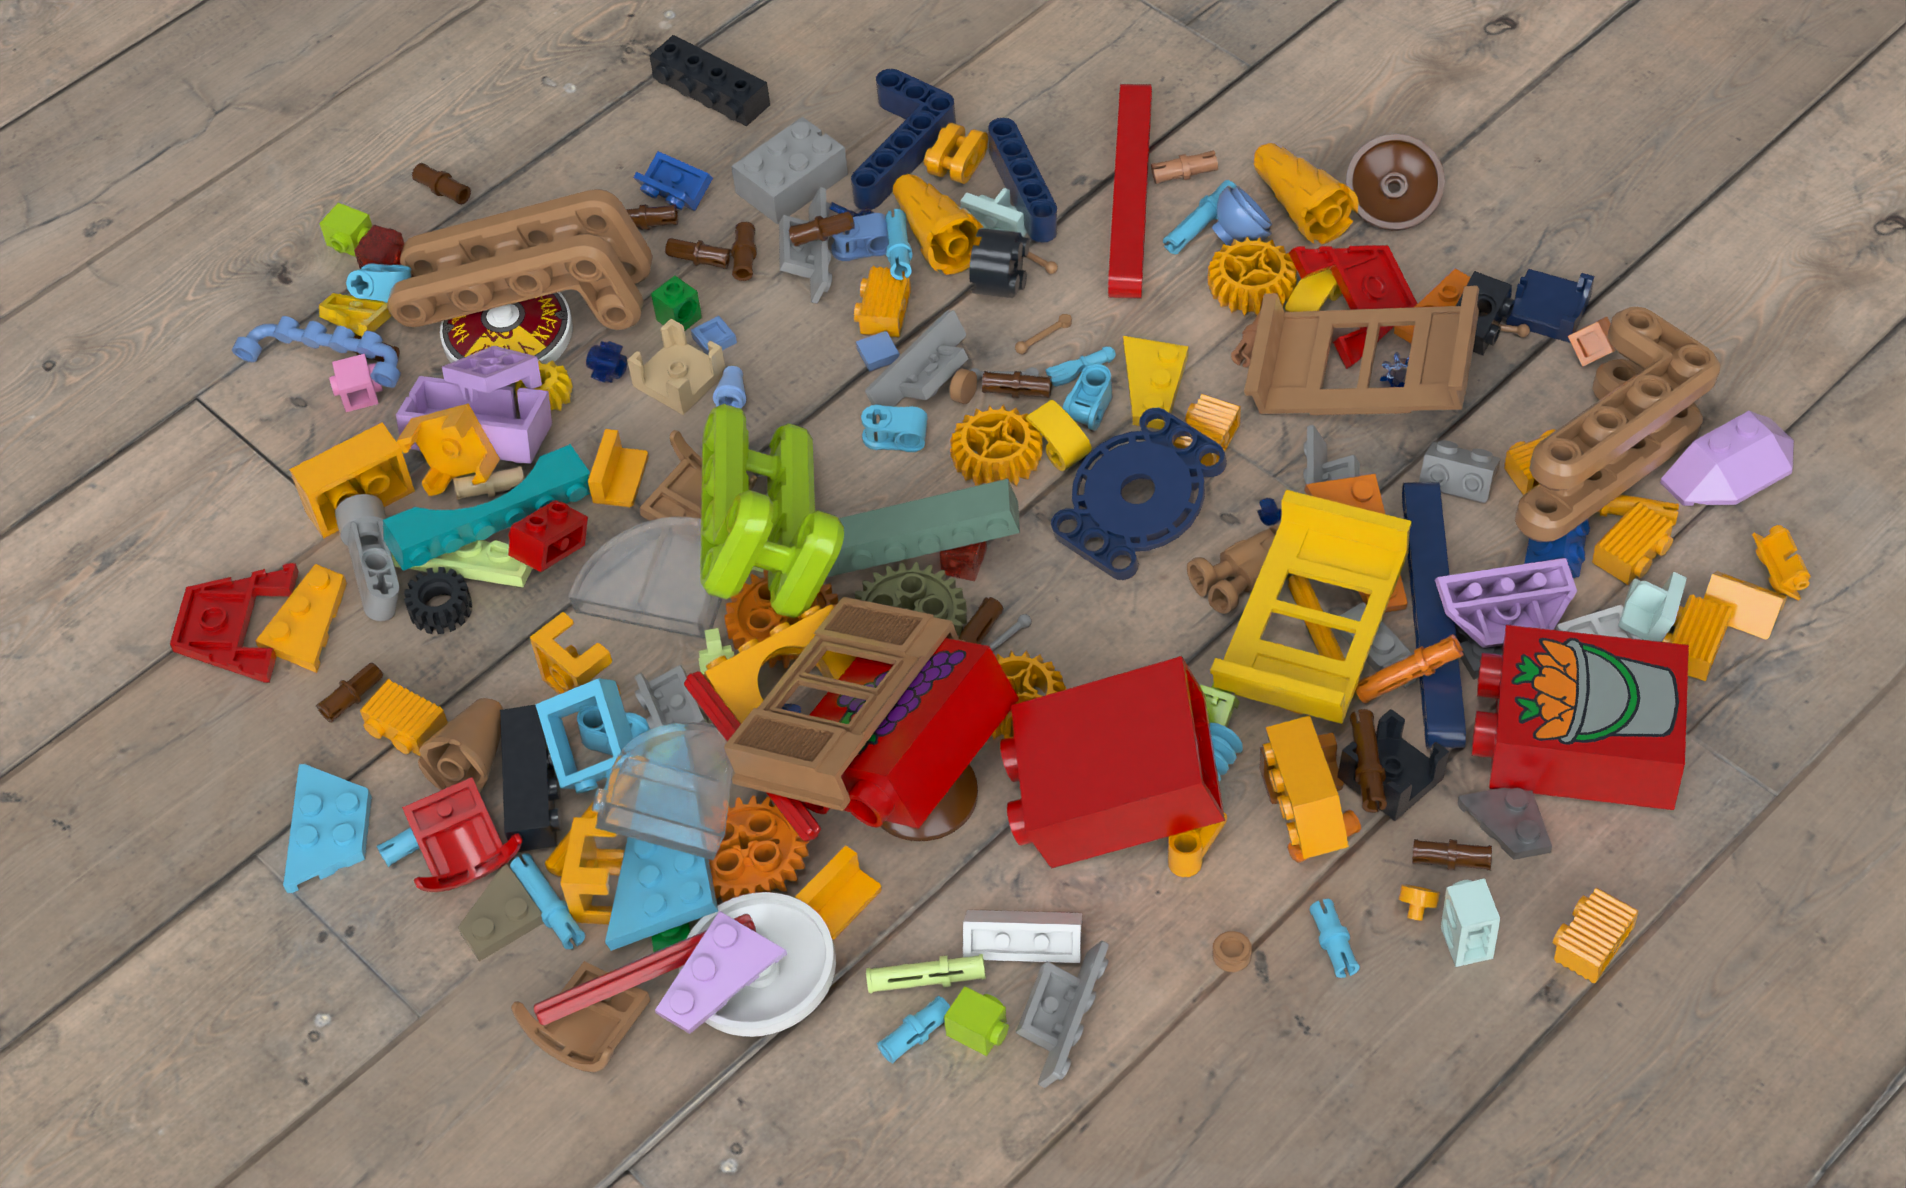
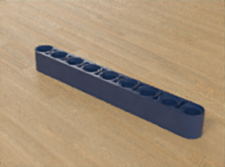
(1427, 560)

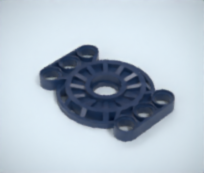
(1146, 525)

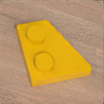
(354, 313)

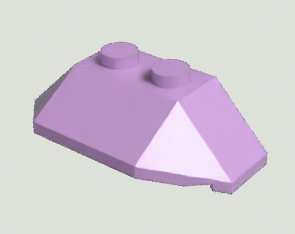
(1731, 462)
(1512, 595)

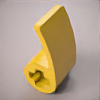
(1313, 292)
(1065, 437)

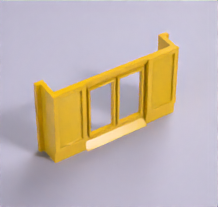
(1331, 546)

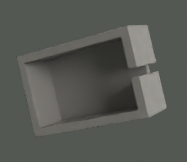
(789, 170)

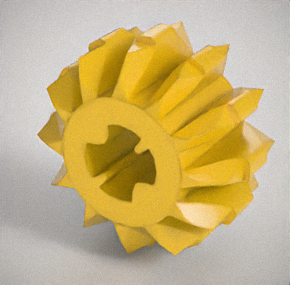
(555, 381)

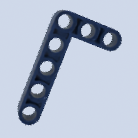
(926, 113)

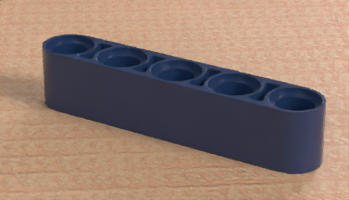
(1023, 179)

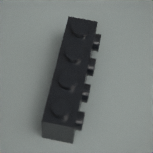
(710, 80)
(528, 780)

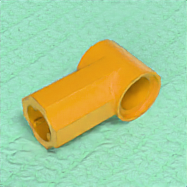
(1195, 845)

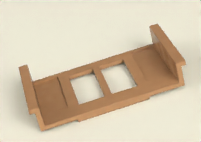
(1295, 346)
(808, 754)

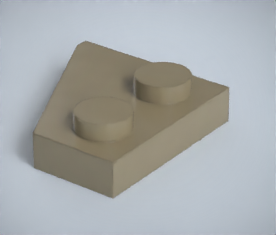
(499, 915)

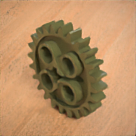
(918, 592)

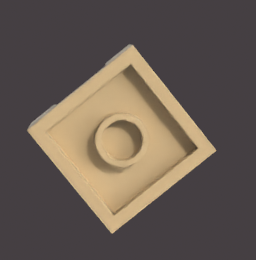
(677, 372)

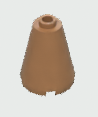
(463, 746)

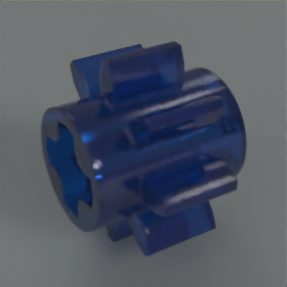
(606, 361)
(1390, 375)

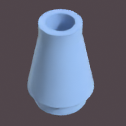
(730, 388)

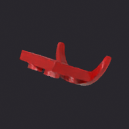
(457, 837)

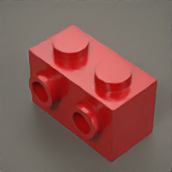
(547, 535)

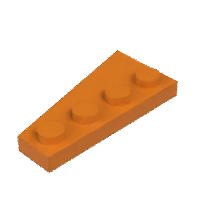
(1364, 494)

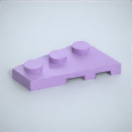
(716, 970)

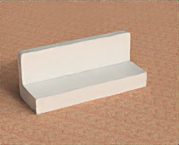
(1023, 936)

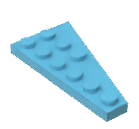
(658, 892)

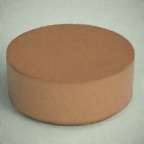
(963, 386)
(1232, 951)

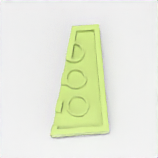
(481, 562)

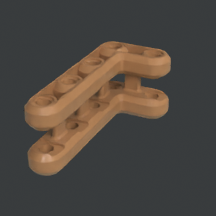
(527, 253)
(1635, 426)

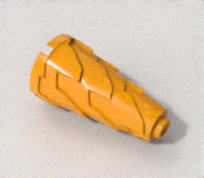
(1309, 194)
(938, 224)

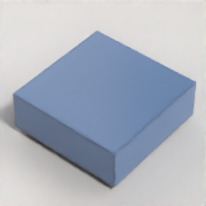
(715, 331)
(877, 351)

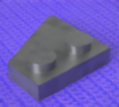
(1511, 819)

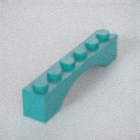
(427, 533)

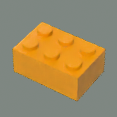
(361, 465)
(1306, 787)

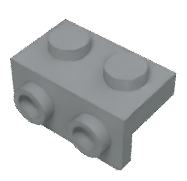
(1460, 470)
(668, 699)

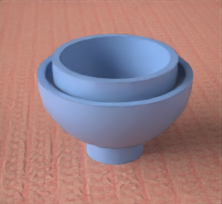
(1240, 217)

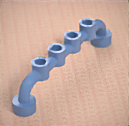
(315, 335)

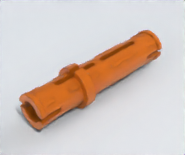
(1420, 663)

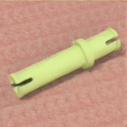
(926, 973)

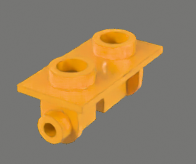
(1786, 574)

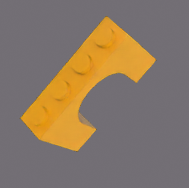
(737, 677)

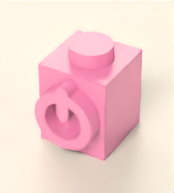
(355, 383)

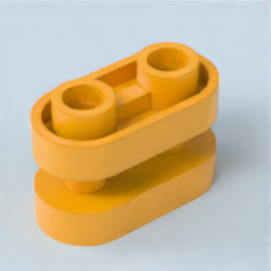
(956, 153)

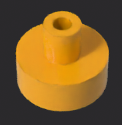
(1418, 899)

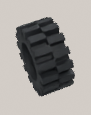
(434, 585)

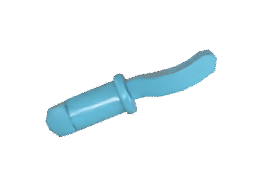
(1069, 370)

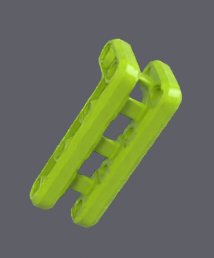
(739, 521)

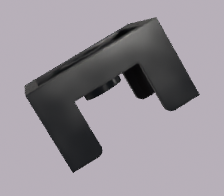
(1407, 769)

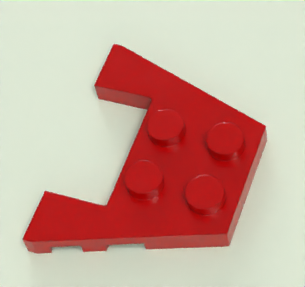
(1367, 280)
(217, 617)

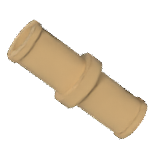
(497, 482)

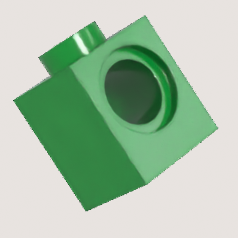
(677, 302)

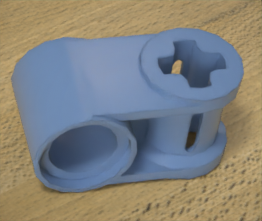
(864, 240)

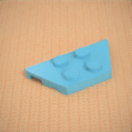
(326, 826)

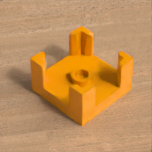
(451, 445)
(563, 667)
(588, 871)

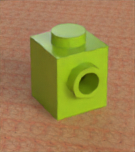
(344, 228)
(976, 1021)

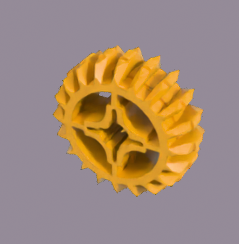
(1247, 271)
(994, 439)
(1024, 675)

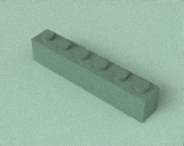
(927, 526)

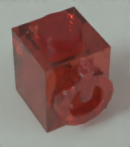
(380, 247)

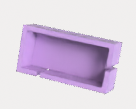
(511, 437)

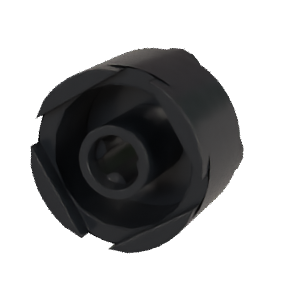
(998, 263)

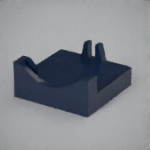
(1551, 303)

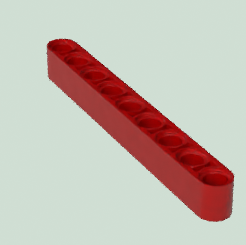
(1130, 192)

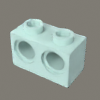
(1470, 922)

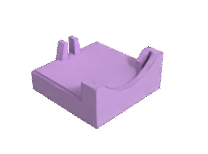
(492, 370)

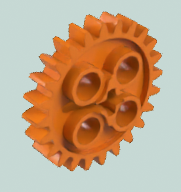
(753, 617)
(756, 851)

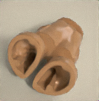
(1239, 561)

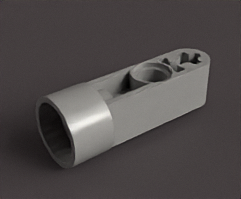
(361, 529)

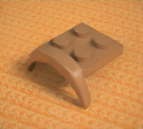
(682, 489)
(588, 1035)

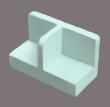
(996, 212)
(1652, 610)

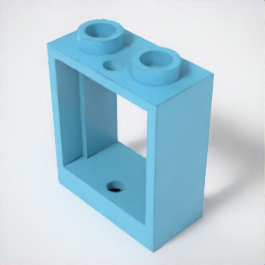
(613, 715)

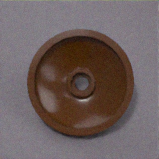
(1402, 162)
(947, 816)

